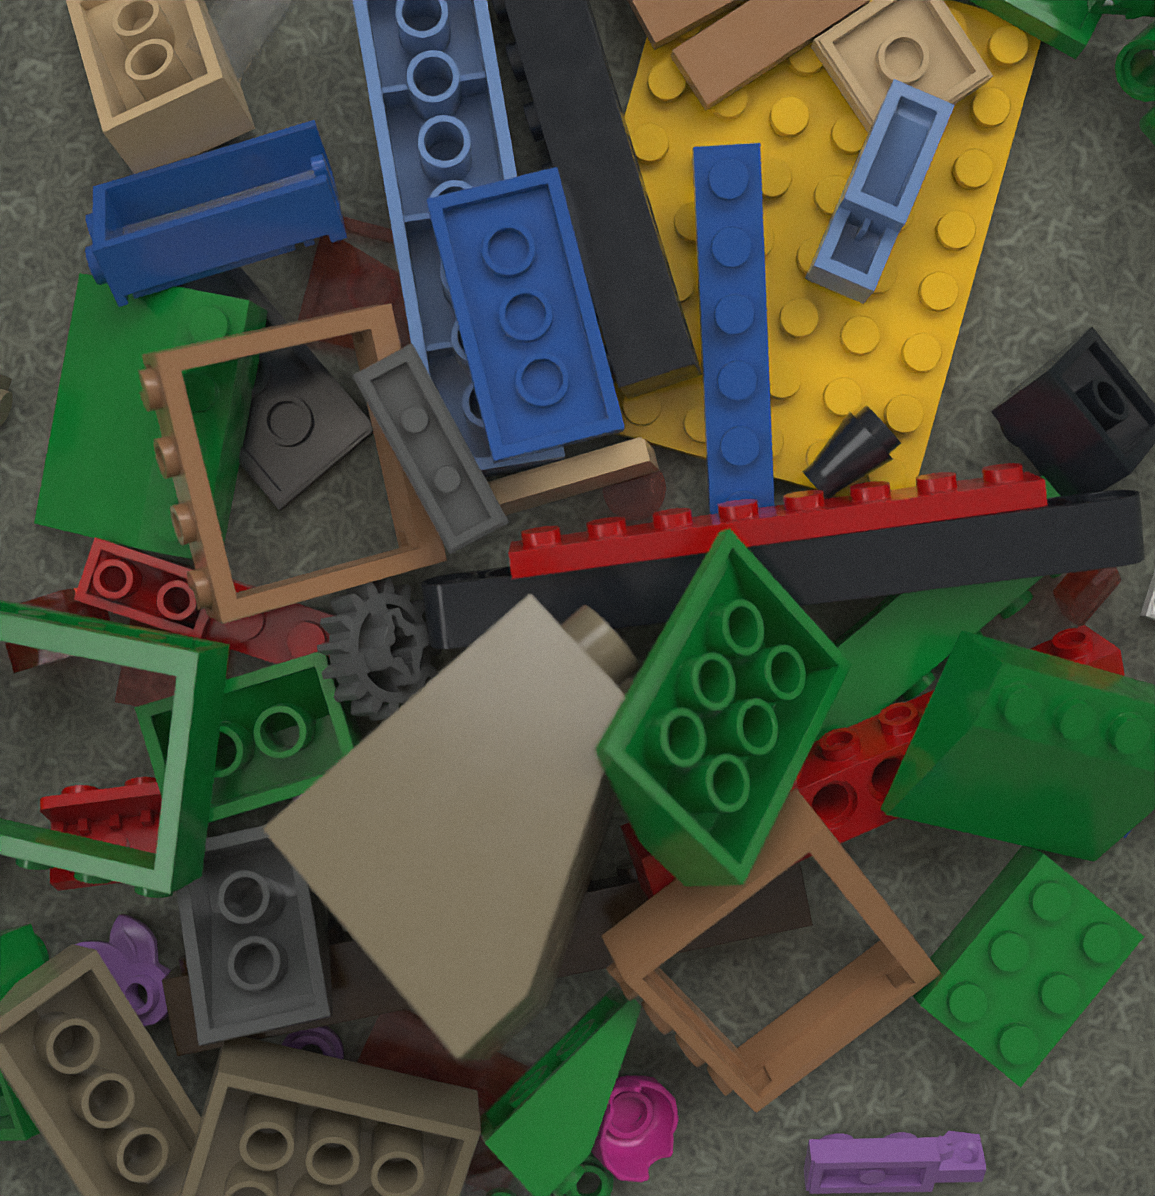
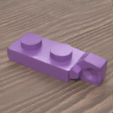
(892, 1163)

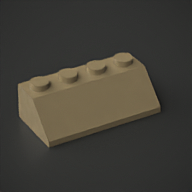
(95, 1080)

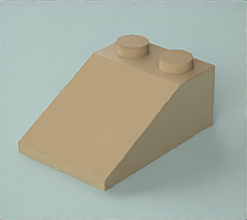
(149, 88)

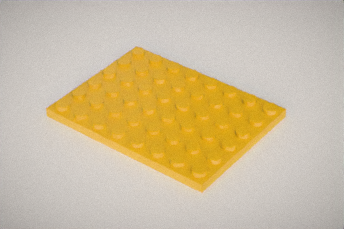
(821, 345)

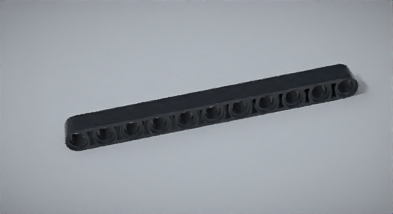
(1061, 538)

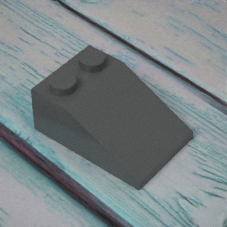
(253, 941)

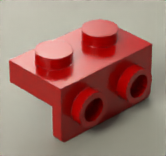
(111, 815)

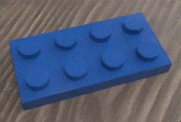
(525, 315)

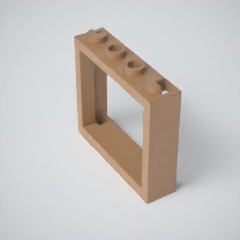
(195, 516)
(813, 1026)

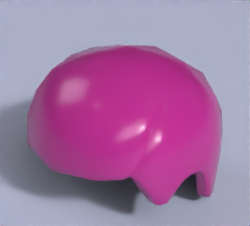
(630, 1145)

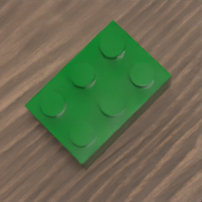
(1025, 963)

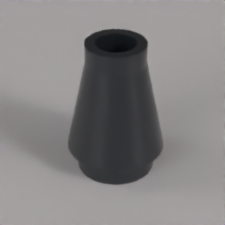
(852, 452)

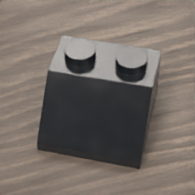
(1080, 418)

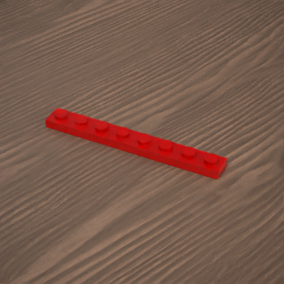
(799, 518)

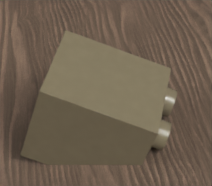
(473, 824)

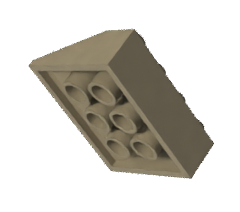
(327, 1128)

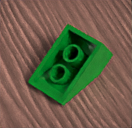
(556, 1107)

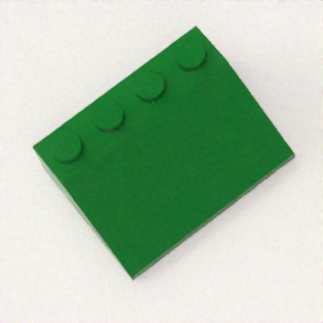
(101, 442)
(721, 719)
(1030, 751)

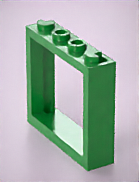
(191, 755)

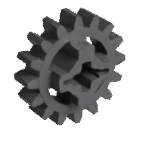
(377, 648)

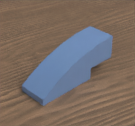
(880, 191)

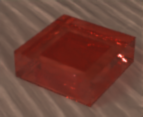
(1084, 592)

